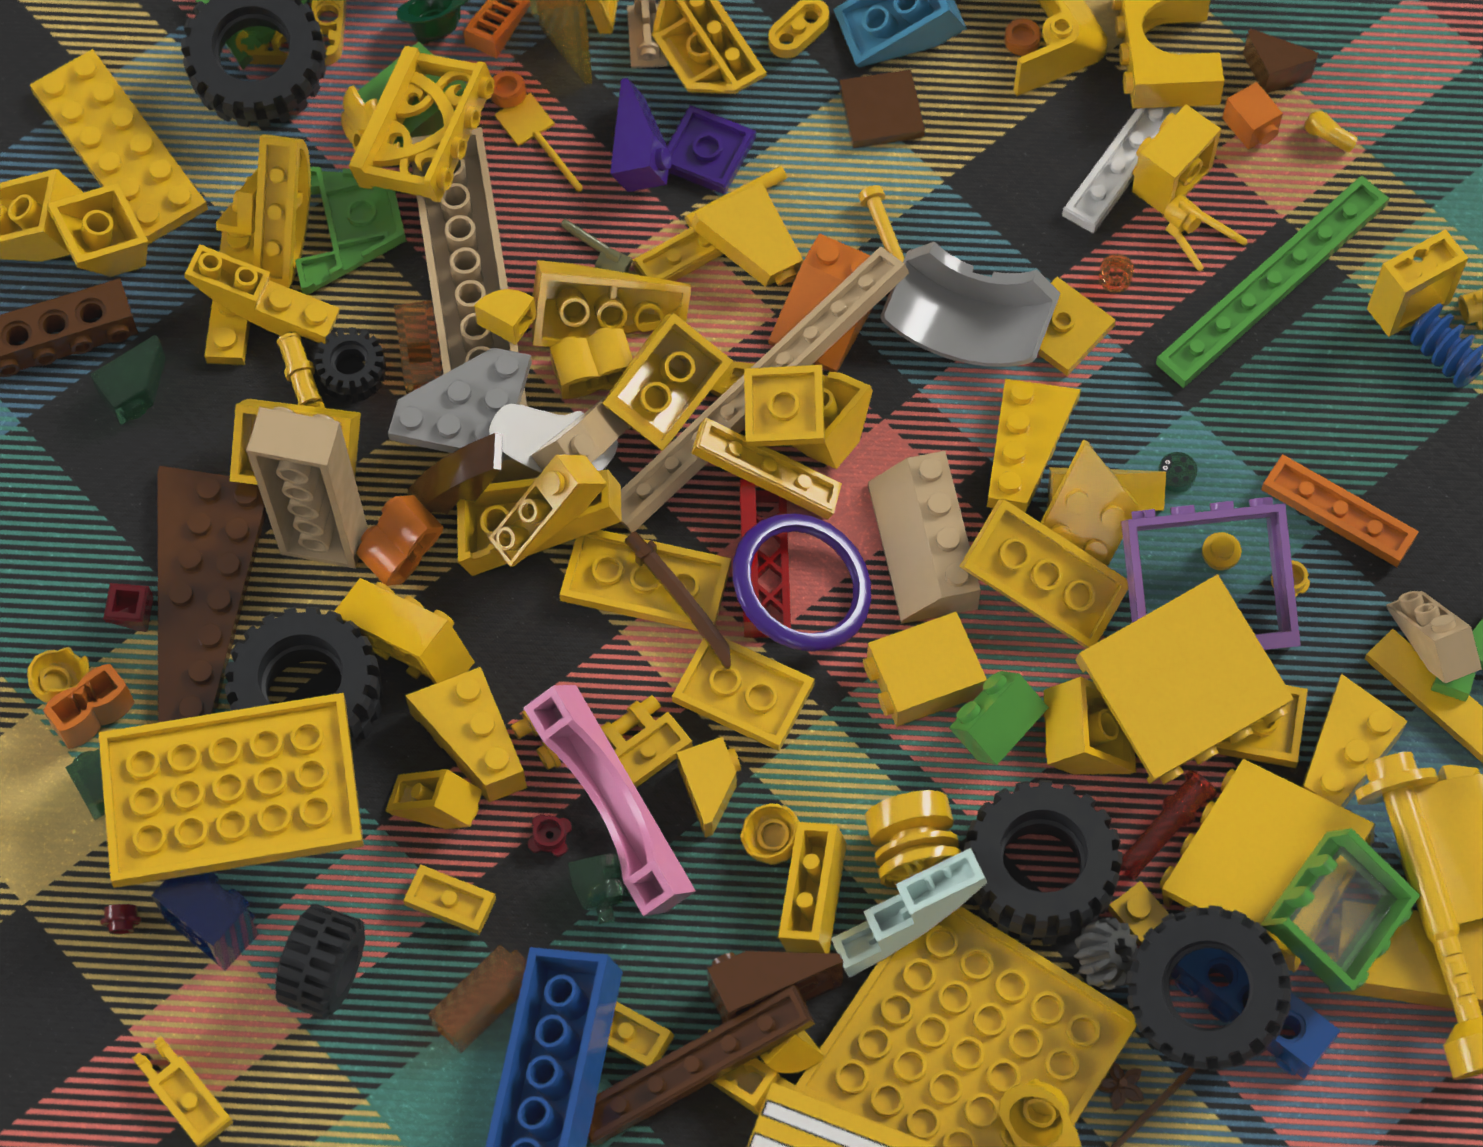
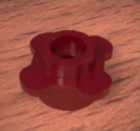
(545, 824)

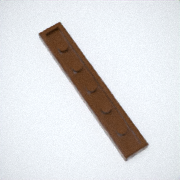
(698, 1063)

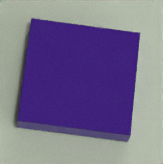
(709, 149)

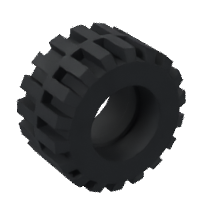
(320, 961)

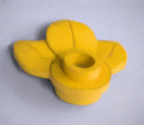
(356, 115)

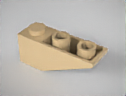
(1436, 635)

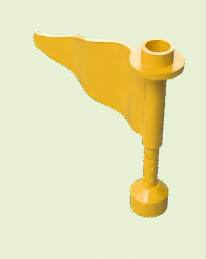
(1442, 852)

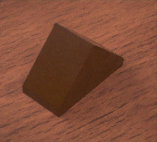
(1277, 61)

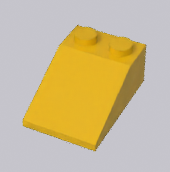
(25, 222)
(666, 381)

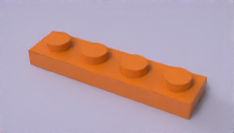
(1339, 510)

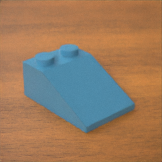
(896, 27)

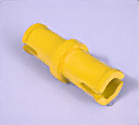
(298, 368)

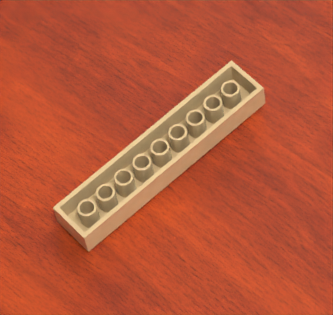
(465, 266)

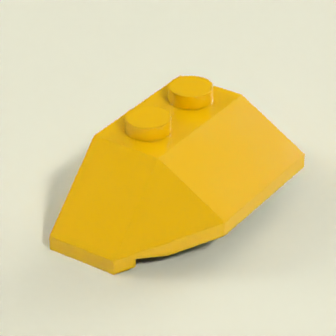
(705, 47)

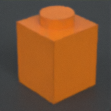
(1252, 116)

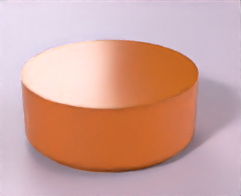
(1022, 36)
(508, 89)

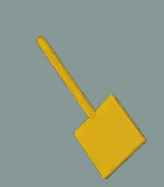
(528, 122)

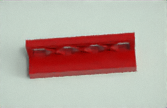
(749, 518)

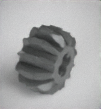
(1106, 953)

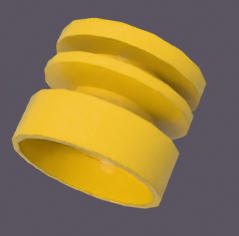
(911, 834)

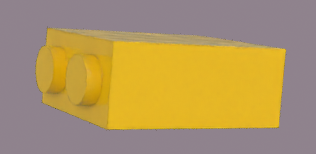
(924, 669)

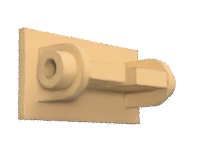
(643, 49)

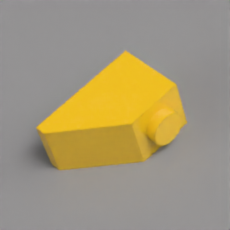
(709, 780)
(435, 799)

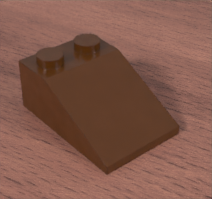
(754, 976)

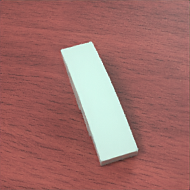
(907, 916)

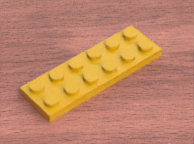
(118, 144)

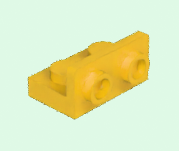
(240, 216)

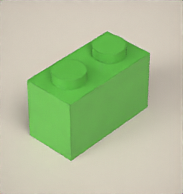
(998, 717)

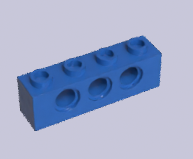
(1294, 1055)

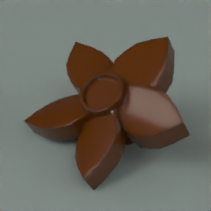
(1122, 1086)

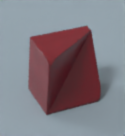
(129, 606)

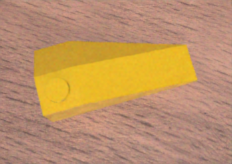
(582, 299)
(844, 413)

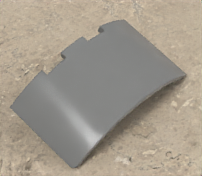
(970, 314)

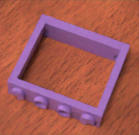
(1219, 512)

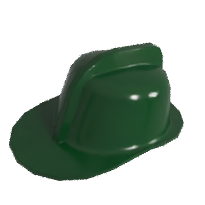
(431, 18)

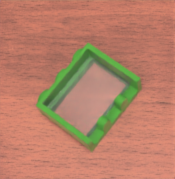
(1341, 910)

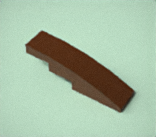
(459, 475)

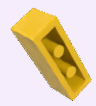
(812, 888)

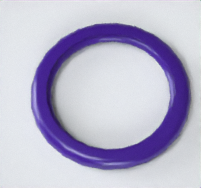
(763, 620)

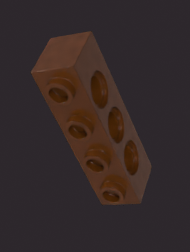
(72, 315)

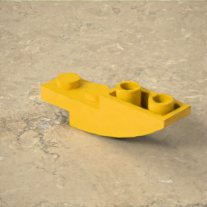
(257, 299)

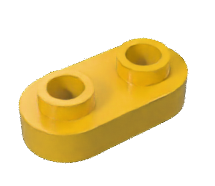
(795, 29)

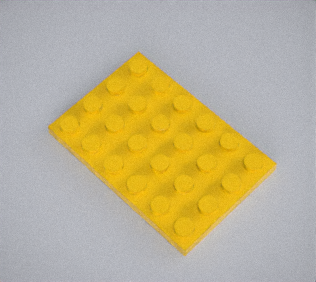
(229, 790)

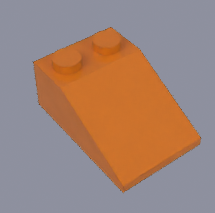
(820, 273)

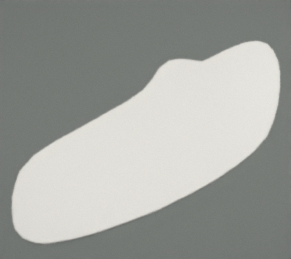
(529, 429)

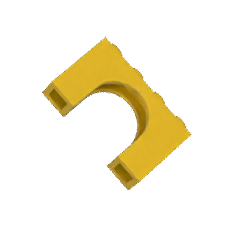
(1161, 77)

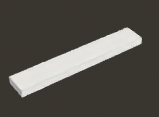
(1114, 169)

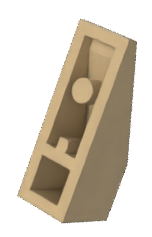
(586, 436)

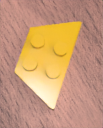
(1090, 506)

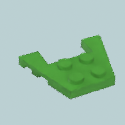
(360, 226)

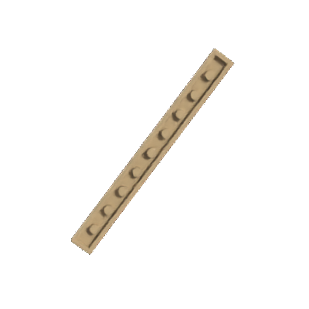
(799, 347)

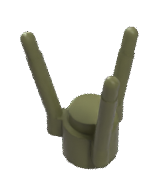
(608, 258)

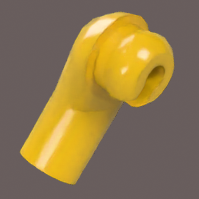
(1323, 126)

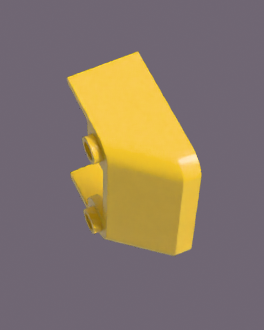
(1072, 42)

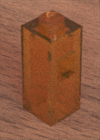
(418, 344)
(479, 998)

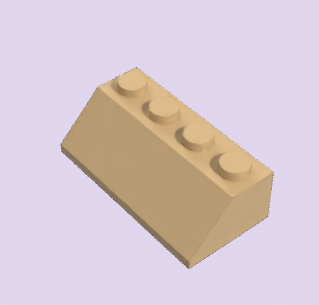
(923, 538)

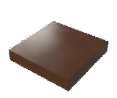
(882, 108)

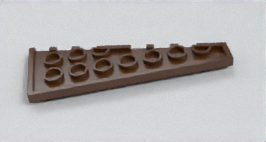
(204, 569)

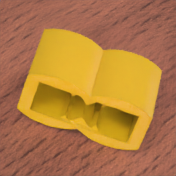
(590, 362)

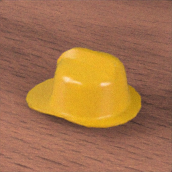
(1038, 1116)

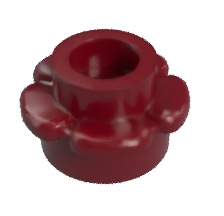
(120, 918)

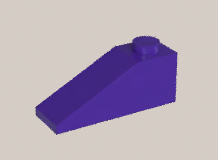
(639, 148)

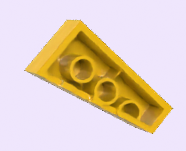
(480, 519)

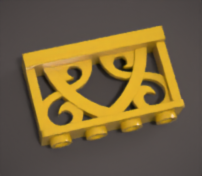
(441, 148)

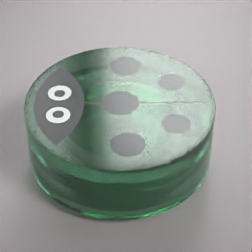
(1180, 471)

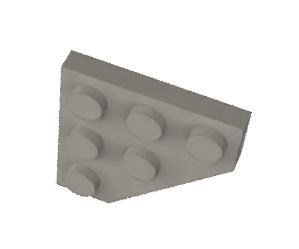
(461, 402)

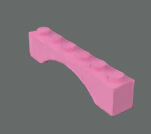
(644, 854)

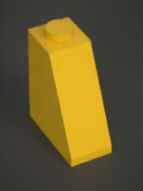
(751, 235)

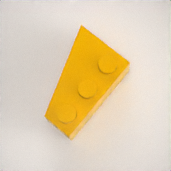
(406, 631)
(471, 730)
(1352, 735)

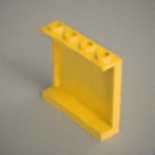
(1186, 679)
(1254, 845)

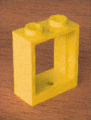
(1411, 288)

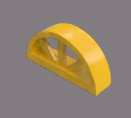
(281, 206)

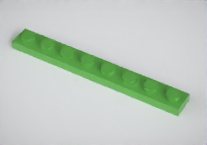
(1272, 281)

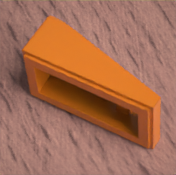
(494, 43)

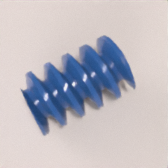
(1447, 346)

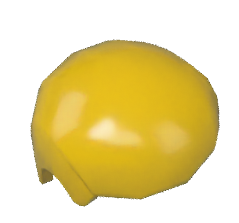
(55, 672)
(770, 833)

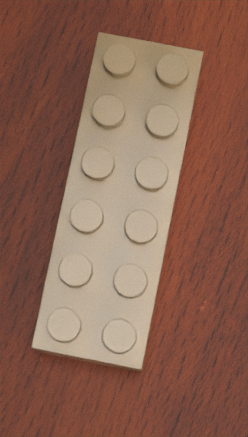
(307, 485)

